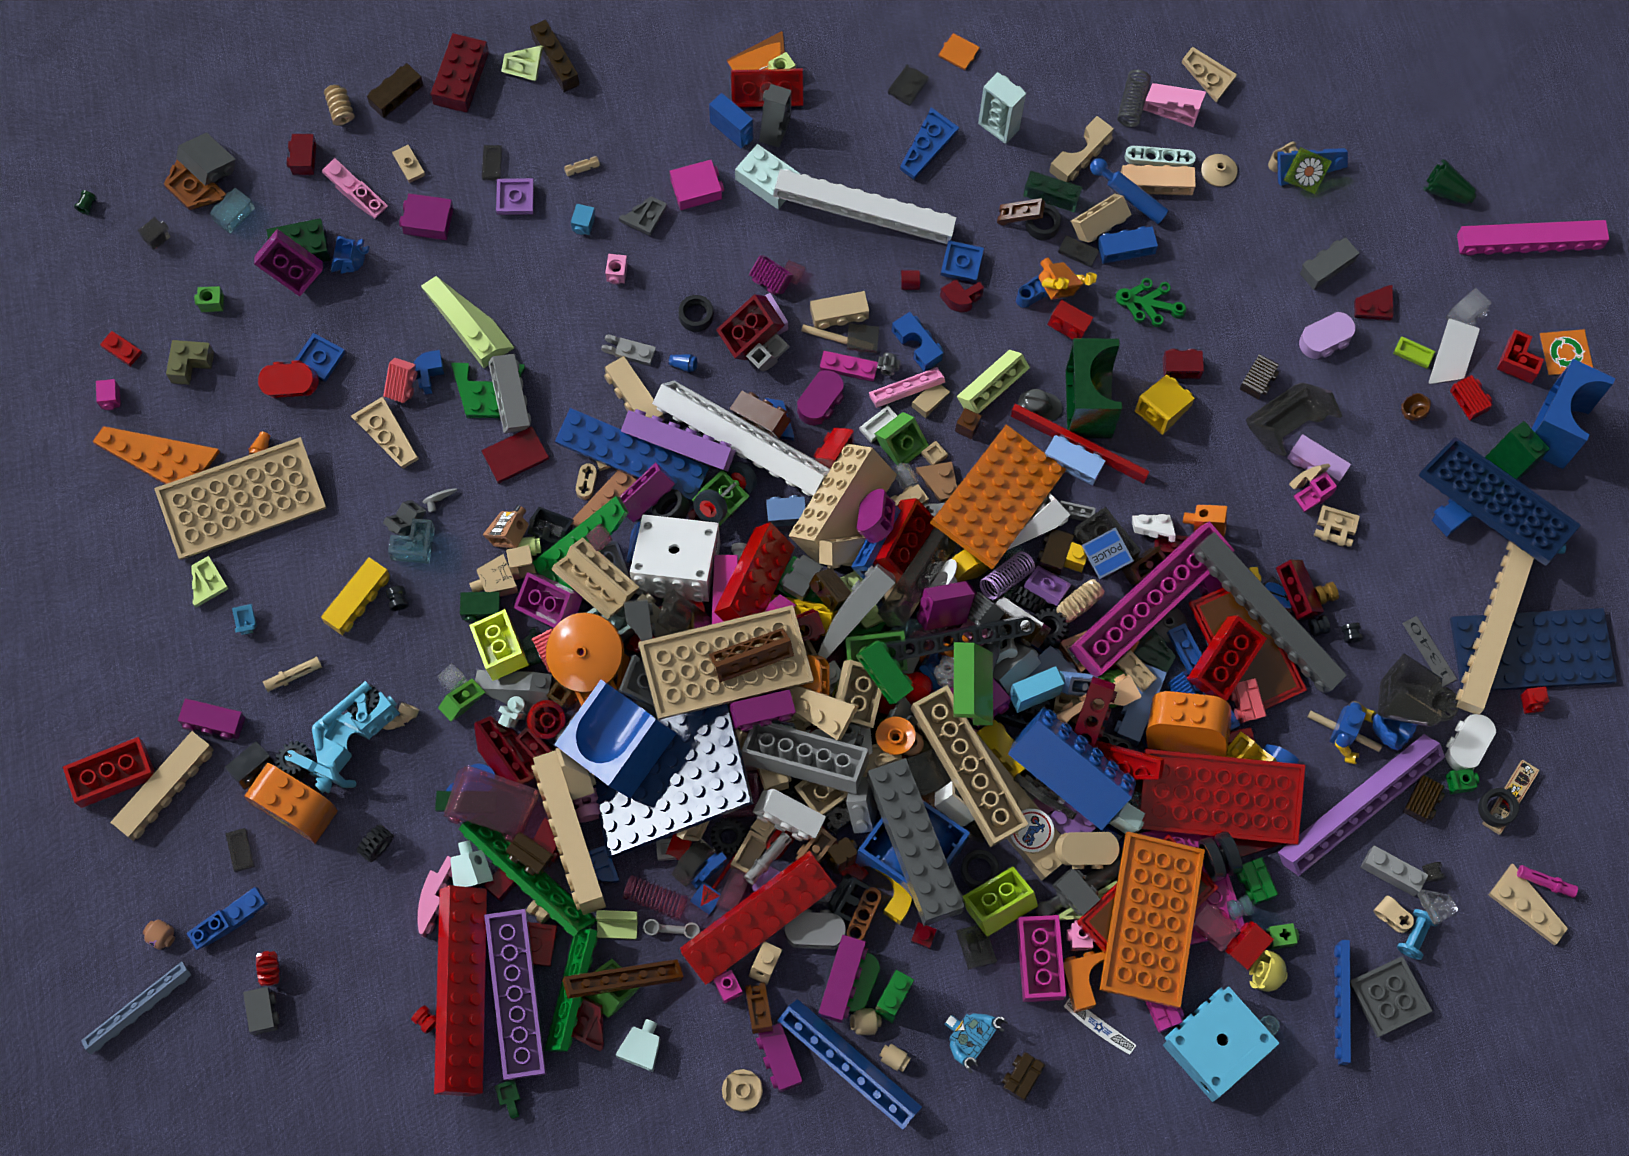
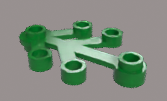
(1148, 302)

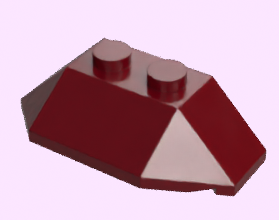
(502, 751)

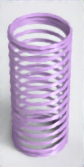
(1017, 564)

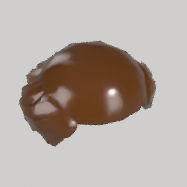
(1416, 407)

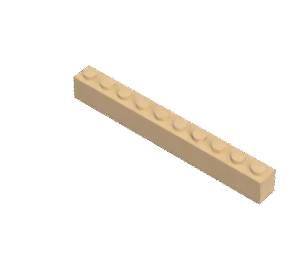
(1494, 630)

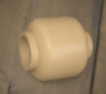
(865, 1021)

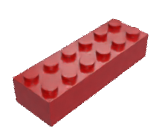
(755, 574)

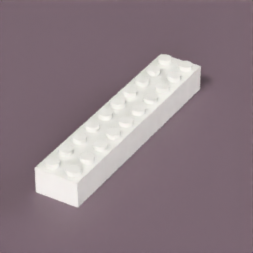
(745, 438)

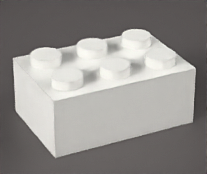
(788, 815)

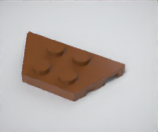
(189, 189)

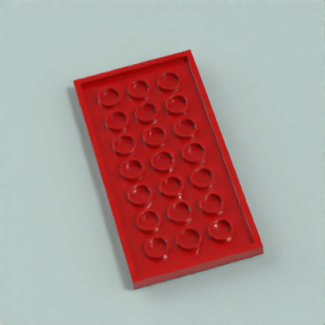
(1224, 794)

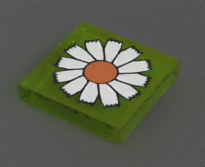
(1307, 170)

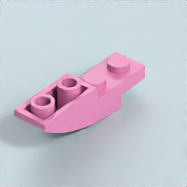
(354, 189)
(429, 898)

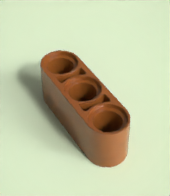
(864, 906)

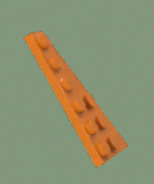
(156, 456)

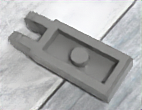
(631, 350)

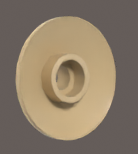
(1215, 175)

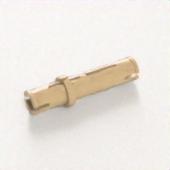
(292, 674)

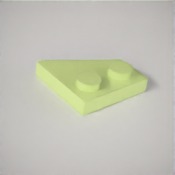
(523, 62)

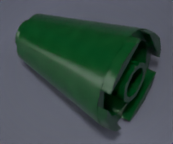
(1450, 184)

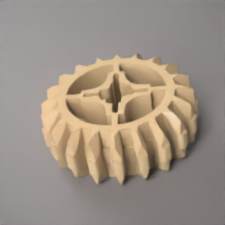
(1080, 600)

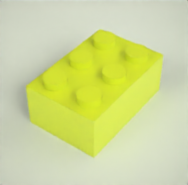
(498, 645)

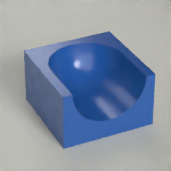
(615, 739)

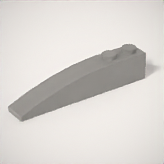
(857, 605)

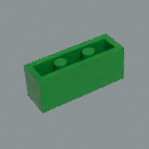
(885, 672)

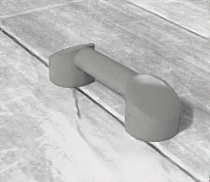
(652, 928)

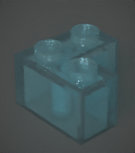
(414, 547)

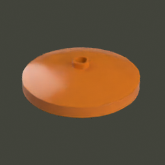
(601, 655)

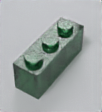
(1052, 191)

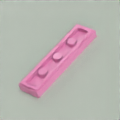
(907, 387)

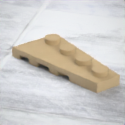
(823, 711)

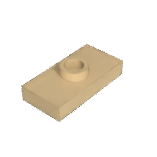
(408, 163)
(1132, 666)

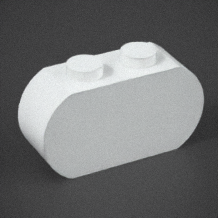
(1470, 742)

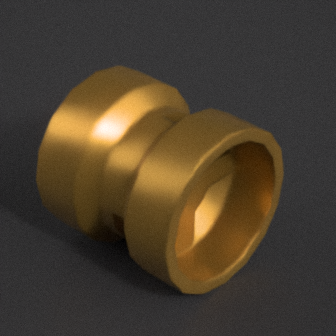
(1327, 592)

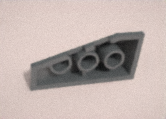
(528, 685)

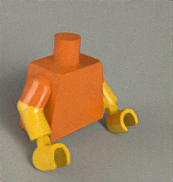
(1060, 279)

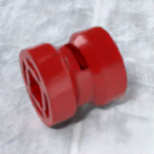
(424, 1019)

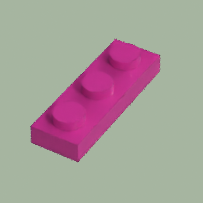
(849, 366)

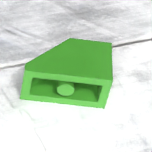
(461, 699)

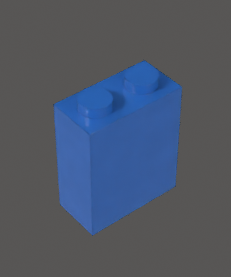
(731, 120)

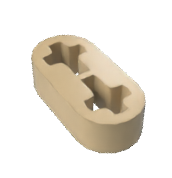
(581, 481)

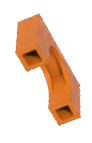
(1077, 979)

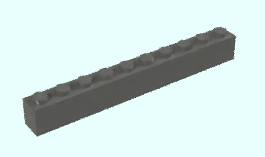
(1269, 613)

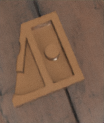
(939, 479)

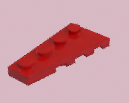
(1133, 762)

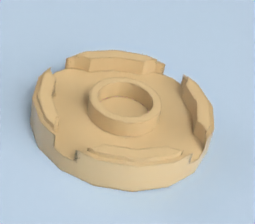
(742, 1090)

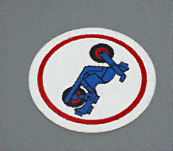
(1037, 833)

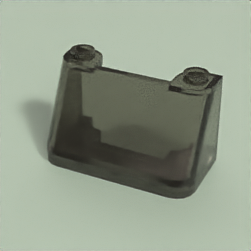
(1408, 693)

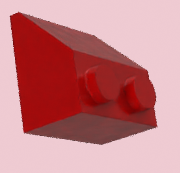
(833, 446)

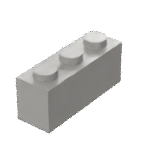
(1394, 871)

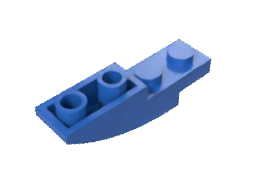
(228, 919)

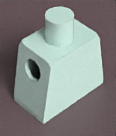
(469, 867)
(641, 1046)

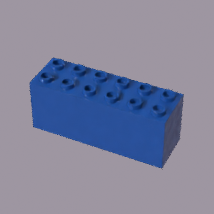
(1072, 768)

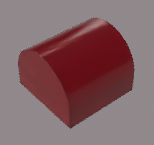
(910, 279)

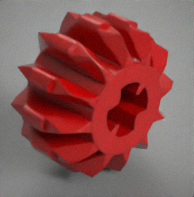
(267, 968)

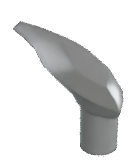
(437, 497)

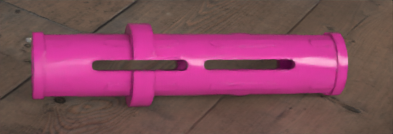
(1555, 884)

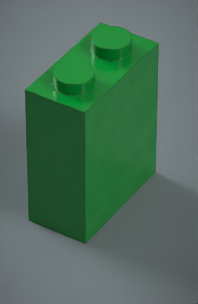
(894, 996)

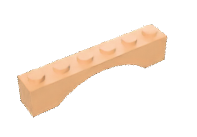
(1126, 693)

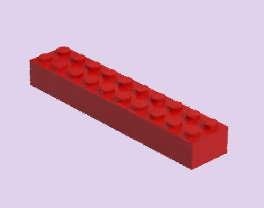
(460, 991)

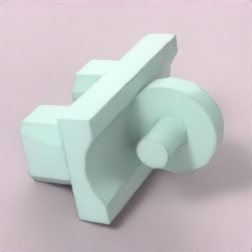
(511, 713)

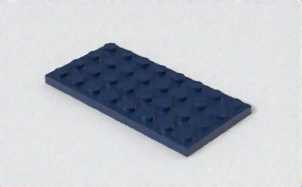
(1500, 500)
(1544, 649)

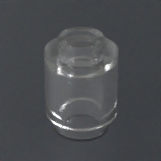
(905, 475)

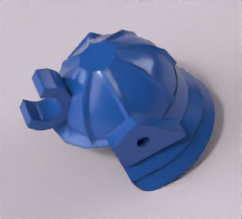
(348, 255)

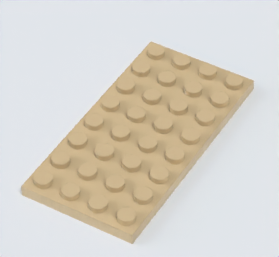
(240, 498)
(686, 680)

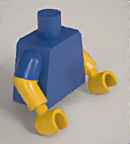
(1348, 729)

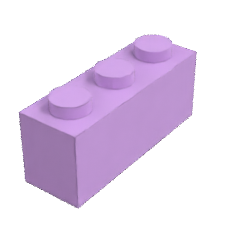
(1310, 454)

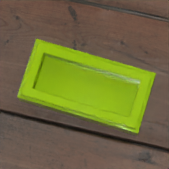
(1414, 352)

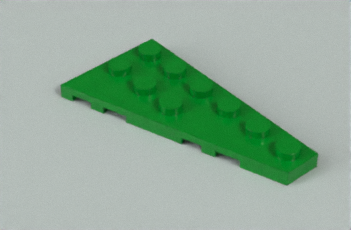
(609, 515)

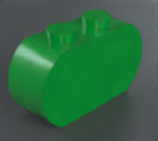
(865, 984)

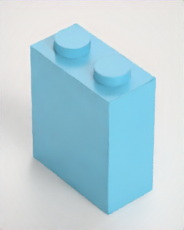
(1037, 689)

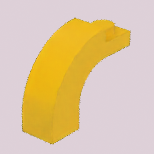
(899, 904)

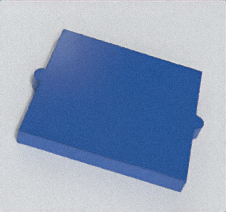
(633, 539)

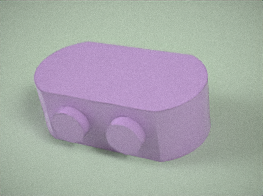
(1327, 335)

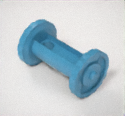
(1417, 935)

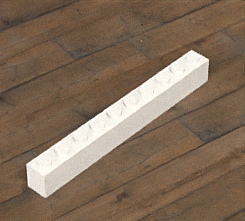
(864, 206)

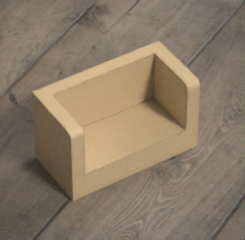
(520, 561)
(750, 850)

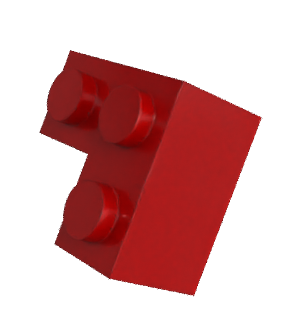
(1517, 360)

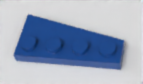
(930, 140)
(1338, 157)

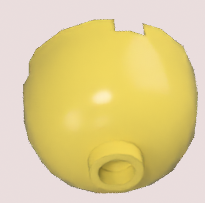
(1268, 972)

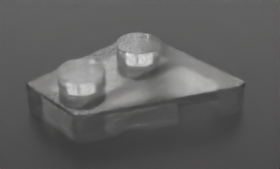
(1437, 905)

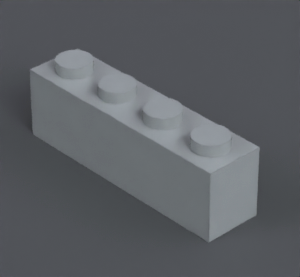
(509, 393)

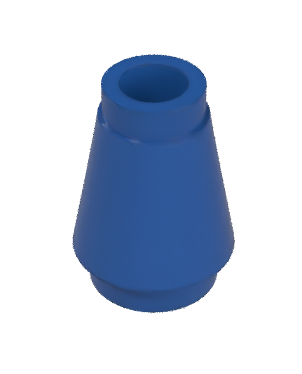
(684, 362)

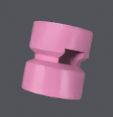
(589, 811)

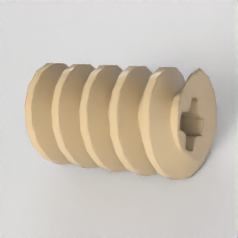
(338, 105)

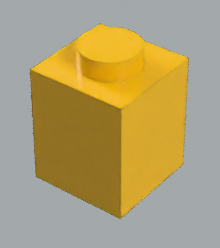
(1076, 558)

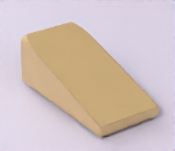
(929, 400)

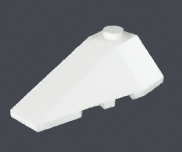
(1046, 517)

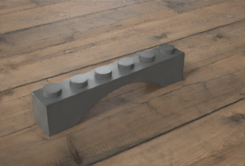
(638, 618)

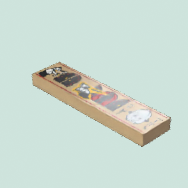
(1518, 785)

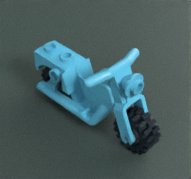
(332, 734)

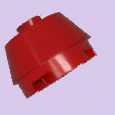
(545, 719)

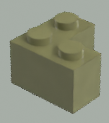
(185, 357)

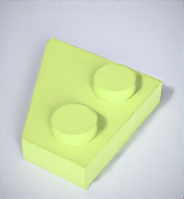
(206, 581)

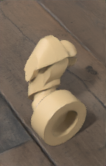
(406, 712)

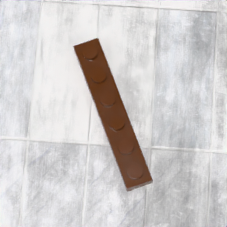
(622, 978)

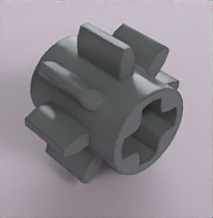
(888, 364)

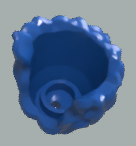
(1393, 732)

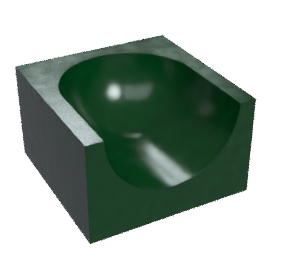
(1089, 388)

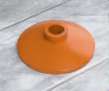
(895, 727)

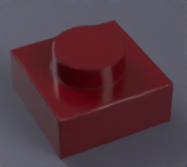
(923, 935)

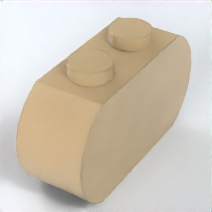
(1087, 849)

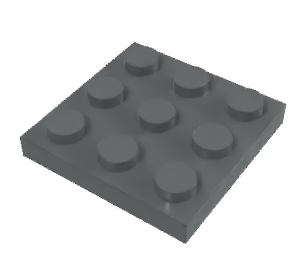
(1390, 996)

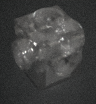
(945, 672)

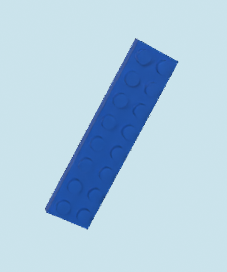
(628, 453)

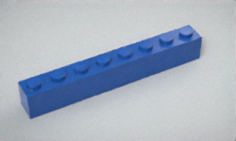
(849, 1064)

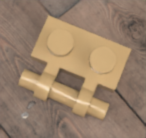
(1337, 520)

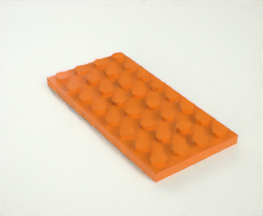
(998, 496)
(1152, 920)

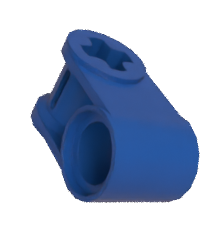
(1033, 290)

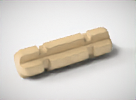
(582, 166)

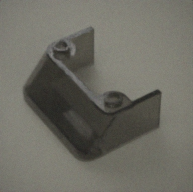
(1289, 412)

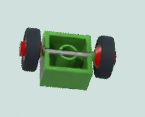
(725, 493)

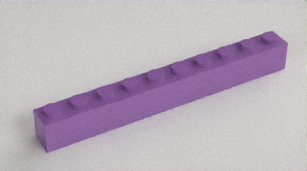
(1361, 804)

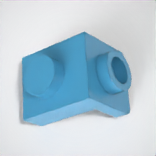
(244, 619)

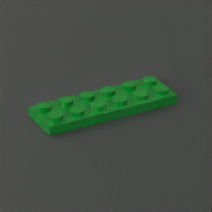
(566, 1009)

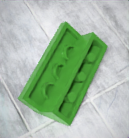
(973, 683)

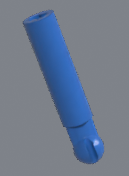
(1130, 191)

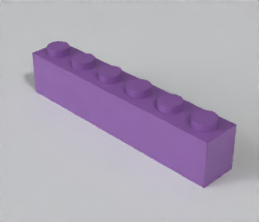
(678, 440)

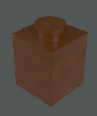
(968, 423)

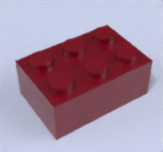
(749, 325)

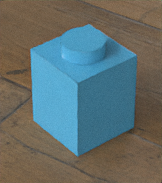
(582, 219)

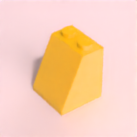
(1164, 403)

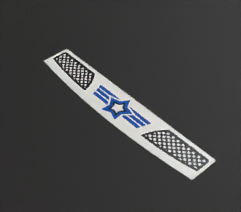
(1102, 1029)

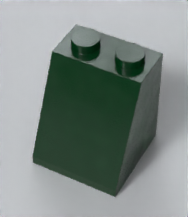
(1518, 451)

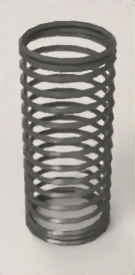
(1139, 84)

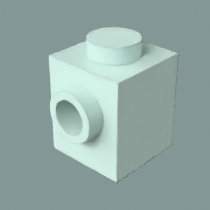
(1128, 819)

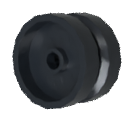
(1221, 856)

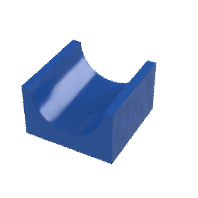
(1578, 390)
(880, 854)

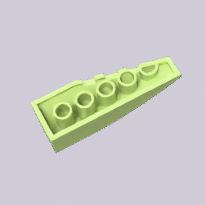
(470, 323)

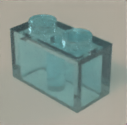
(232, 210)

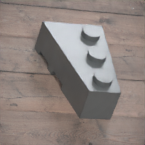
(775, 115)

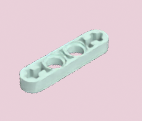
(1159, 153)

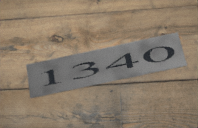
(1429, 650)

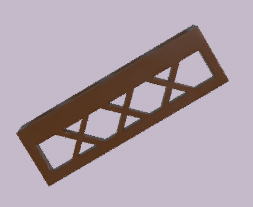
(752, 657)

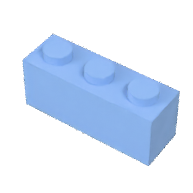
(1075, 459)

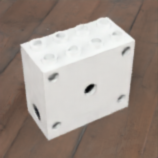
(675, 556)

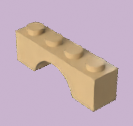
(1067, 165)

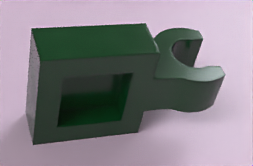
(508, 1095)

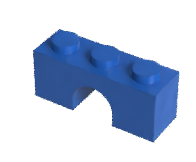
(910, 328)

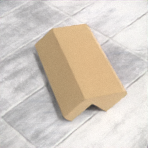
(595, 578)

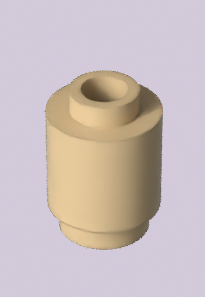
(894, 1057)

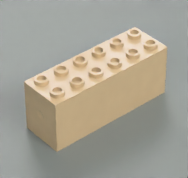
(837, 501)

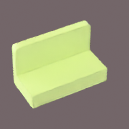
(617, 924)

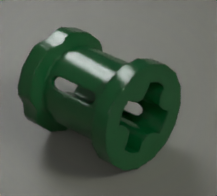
(85, 202)

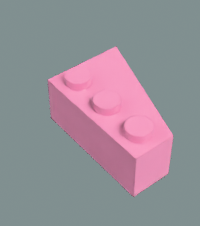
(1175, 103)

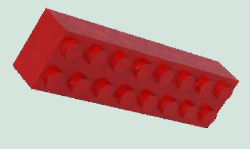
(757, 917)

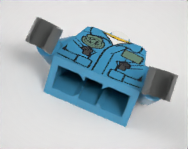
(971, 1036)

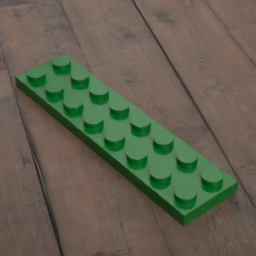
(539, 887)

